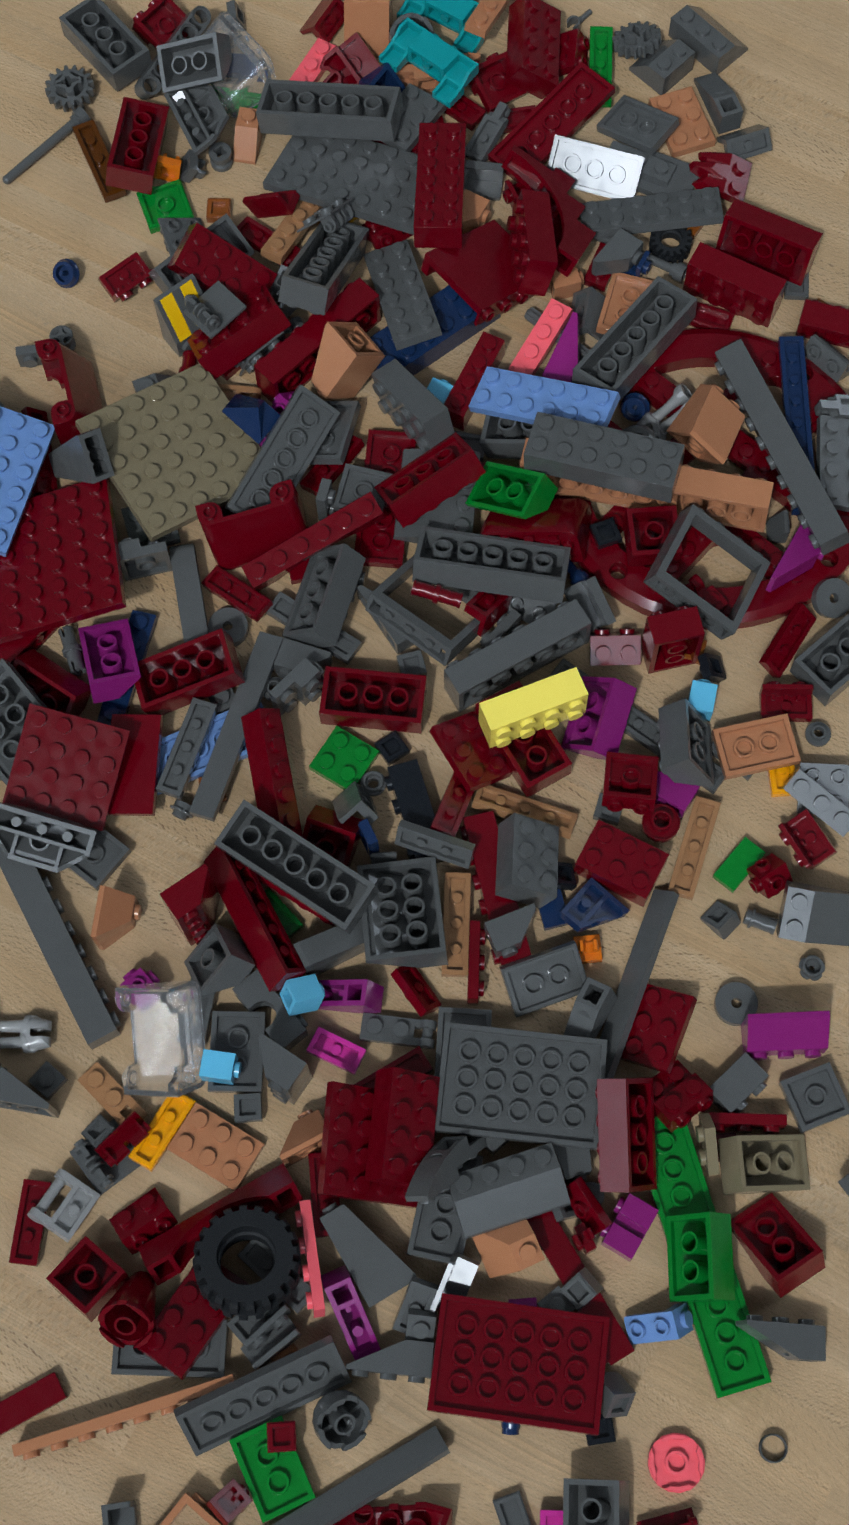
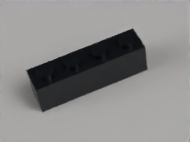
(410, 797)

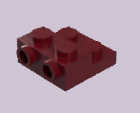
(158, 22)
(492, 84)
(630, 782)
(679, 1096)

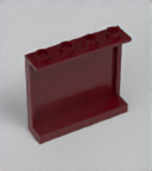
(479, 271)

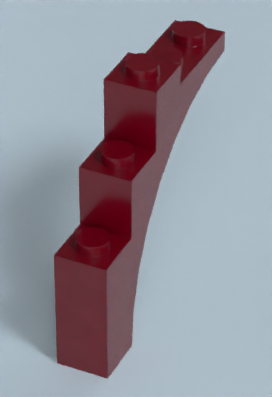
(570, 234)

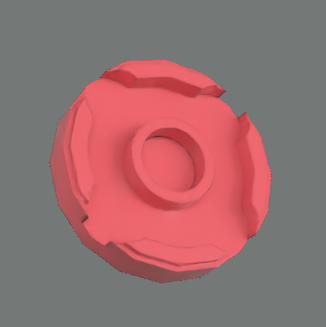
(676, 1462)

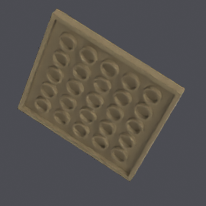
(173, 449)

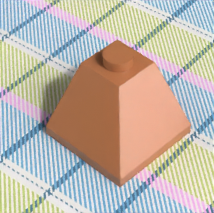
(113, 916)
(303, 1137)
(508, 1249)

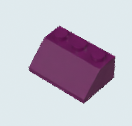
(109, 659)
(604, 719)
(785, 1034)

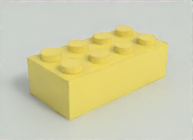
(533, 708)

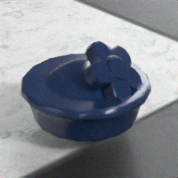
(66, 273)
(634, 406)

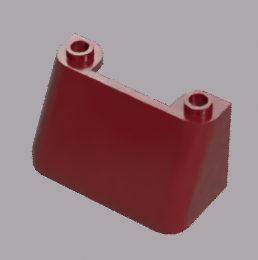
(79, 381)
(563, 524)
(253, 532)

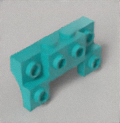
(450, 14)
(432, 56)

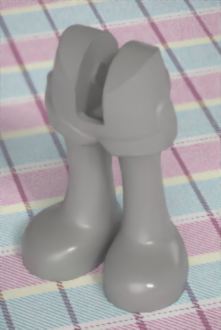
(653, 420)
(25, 1041)

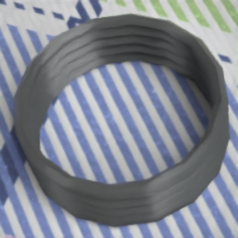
(785, 1445)

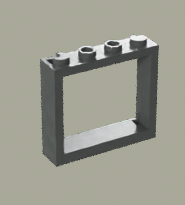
(681, 595)
(414, 628)

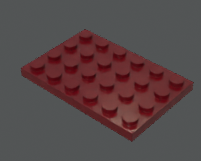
(519, 1364)

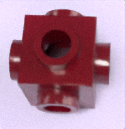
(769, 876)

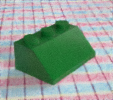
(512, 491)
(700, 1257)

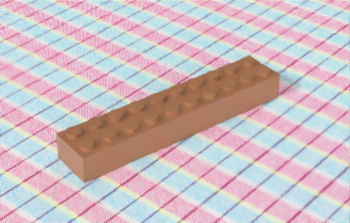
(724, 497)

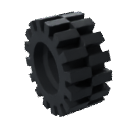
(670, 254)

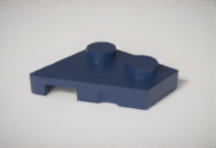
(592, 907)

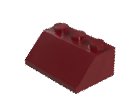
(53, 683)

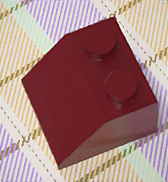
(330, 835)

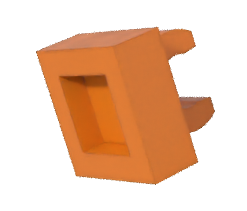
(168, 168)
(589, 948)

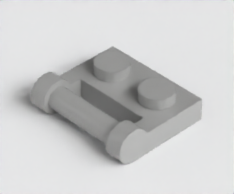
(72, 1209)

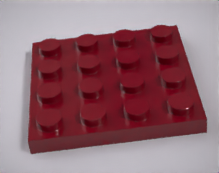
(67, 766)
(346, 1148)

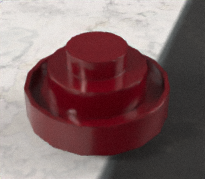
(661, 823)

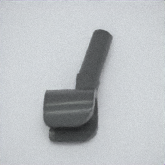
(578, 20)

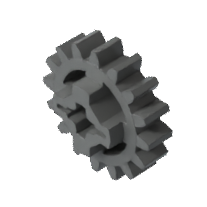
(637, 40)
(69, 88)

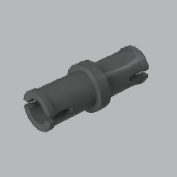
(72, 650)

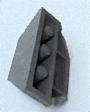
(199, 115)
(43, 838)

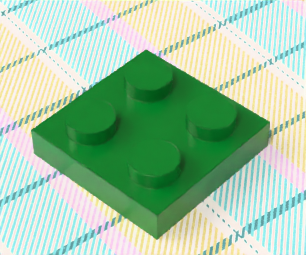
(343, 759)

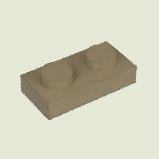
(707, 1136)

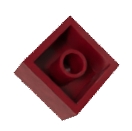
(646, 532)
(87, 1278)

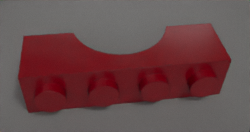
(487, 352)

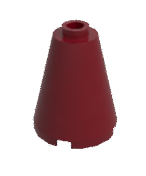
(130, 1312)

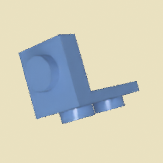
(659, 1325)

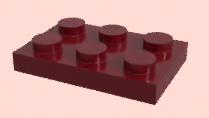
(469, 752)
(659, 1028)

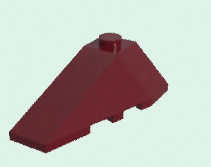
(418, 1514)

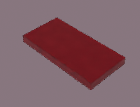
(139, 772)

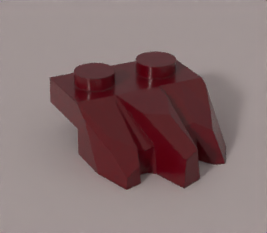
(349, 61)
(723, 171)

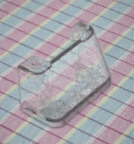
(247, 70)
(164, 1036)

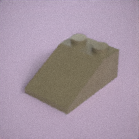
(763, 1164)

